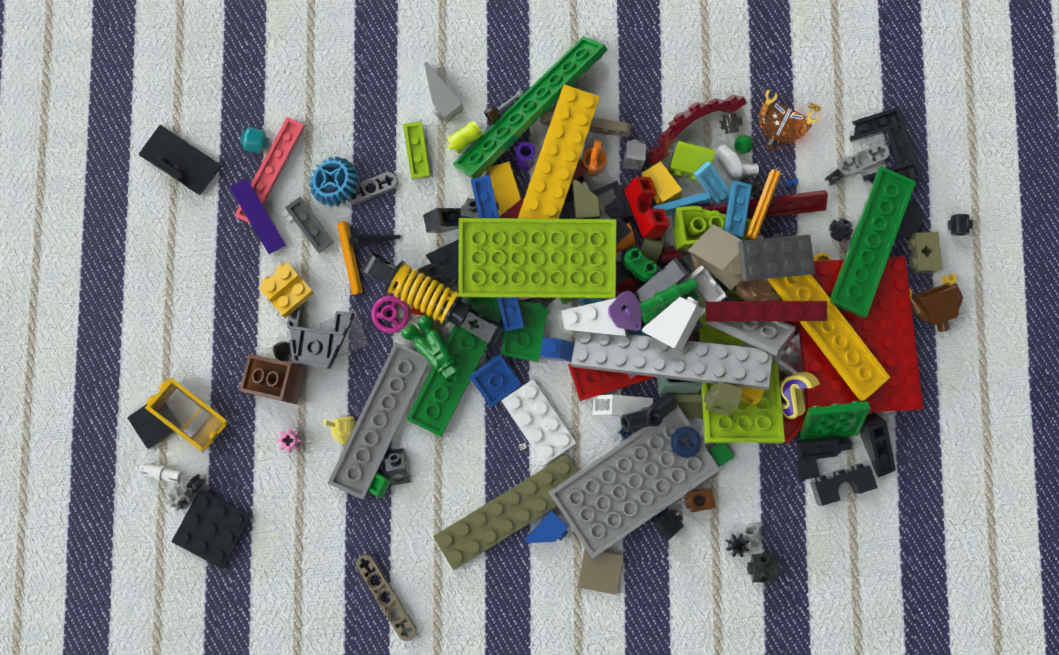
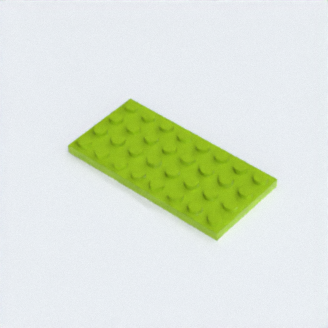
(537, 258)
(747, 423)

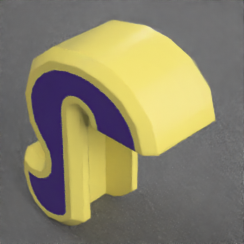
(792, 392)

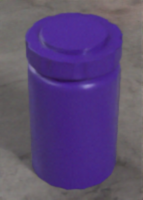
(525, 156)

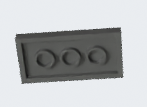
(776, 257)

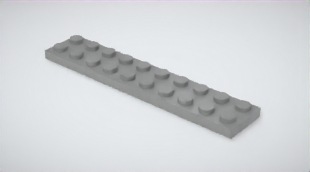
(651, 357)

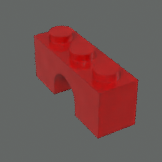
(640, 195)

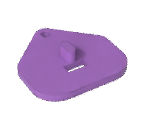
(629, 316)

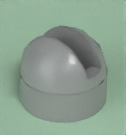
(756, 533)

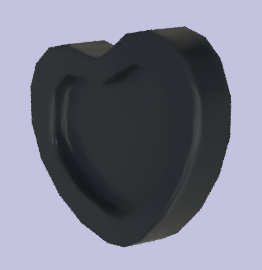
(615, 209)
(281, 350)

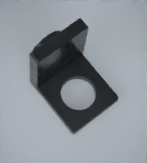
(396, 465)

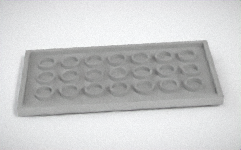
(630, 484)

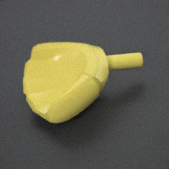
(341, 428)

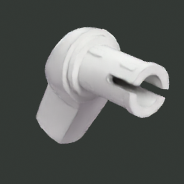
(733, 164)

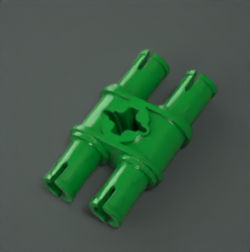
(639, 265)
(654, 306)

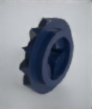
(694, 439)

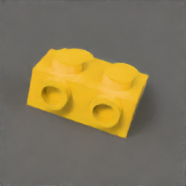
(286, 289)

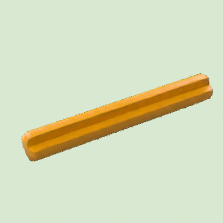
(763, 204)
(349, 258)

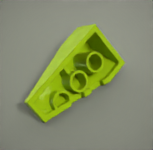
(694, 221)

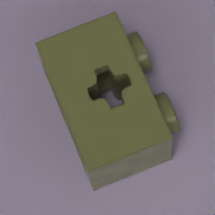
(928, 244)
(723, 398)

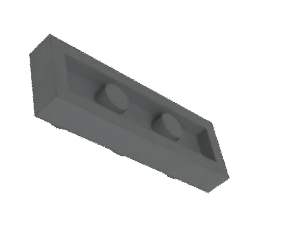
(309, 225)

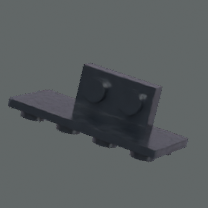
(180, 160)

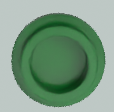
(743, 144)

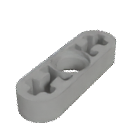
(870, 161)
(382, 177)

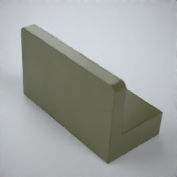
(690, 405)

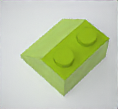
(688, 159)

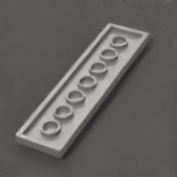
(378, 421)

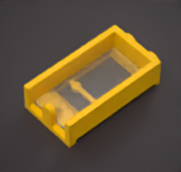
(186, 414)

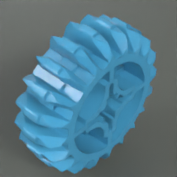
(343, 174)

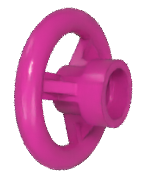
(383, 314)

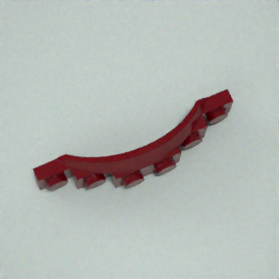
(684, 119)

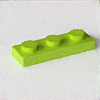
(416, 150)

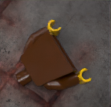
(938, 303)

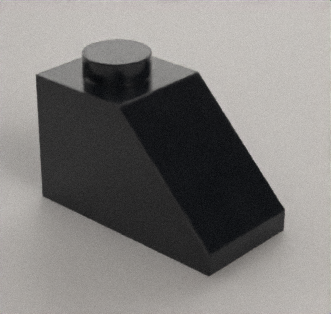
(442, 220)
(668, 524)

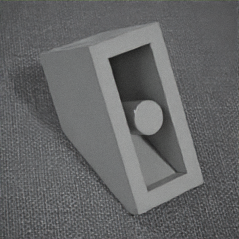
(634, 155)

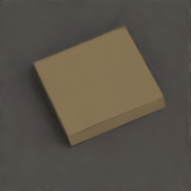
(601, 572)

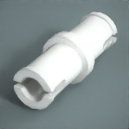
(161, 473)

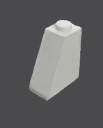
(675, 323)
(618, 405)

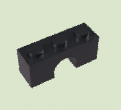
(826, 488)

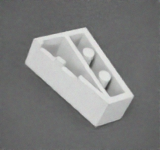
(592, 318)

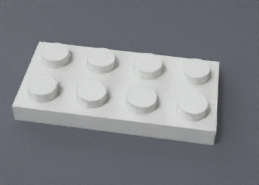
(538, 421)

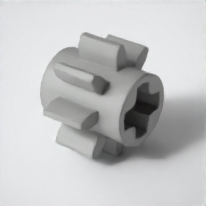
(180, 498)

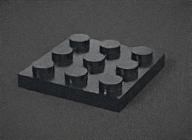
(211, 528)

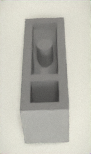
(444, 101)

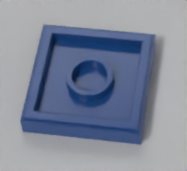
(495, 380)

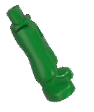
(431, 346)

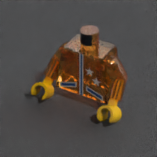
(782, 123)

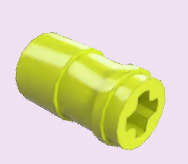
(463, 137)

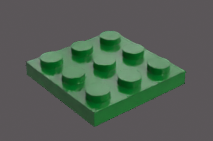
(834, 420)

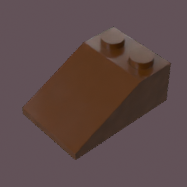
(272, 379)

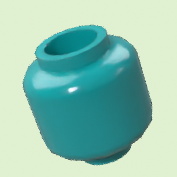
(254, 140)

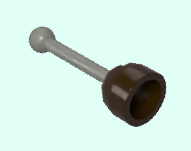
(493, 113)

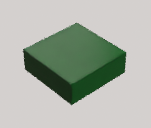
(720, 453)
(379, 485)

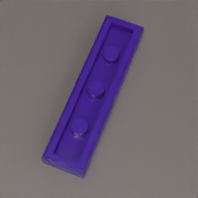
(257, 216)

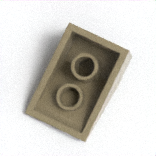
(719, 255)

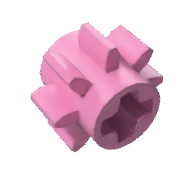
(289, 446)

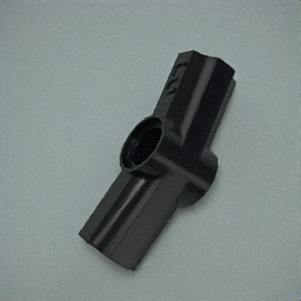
(658, 411)

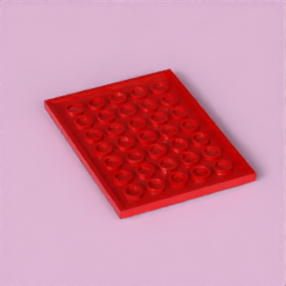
(885, 332)

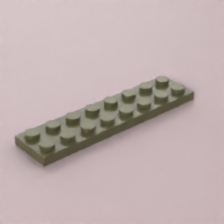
(503, 514)

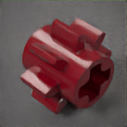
(668, 255)

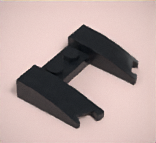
(893, 125)

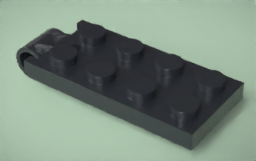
(444, 256)

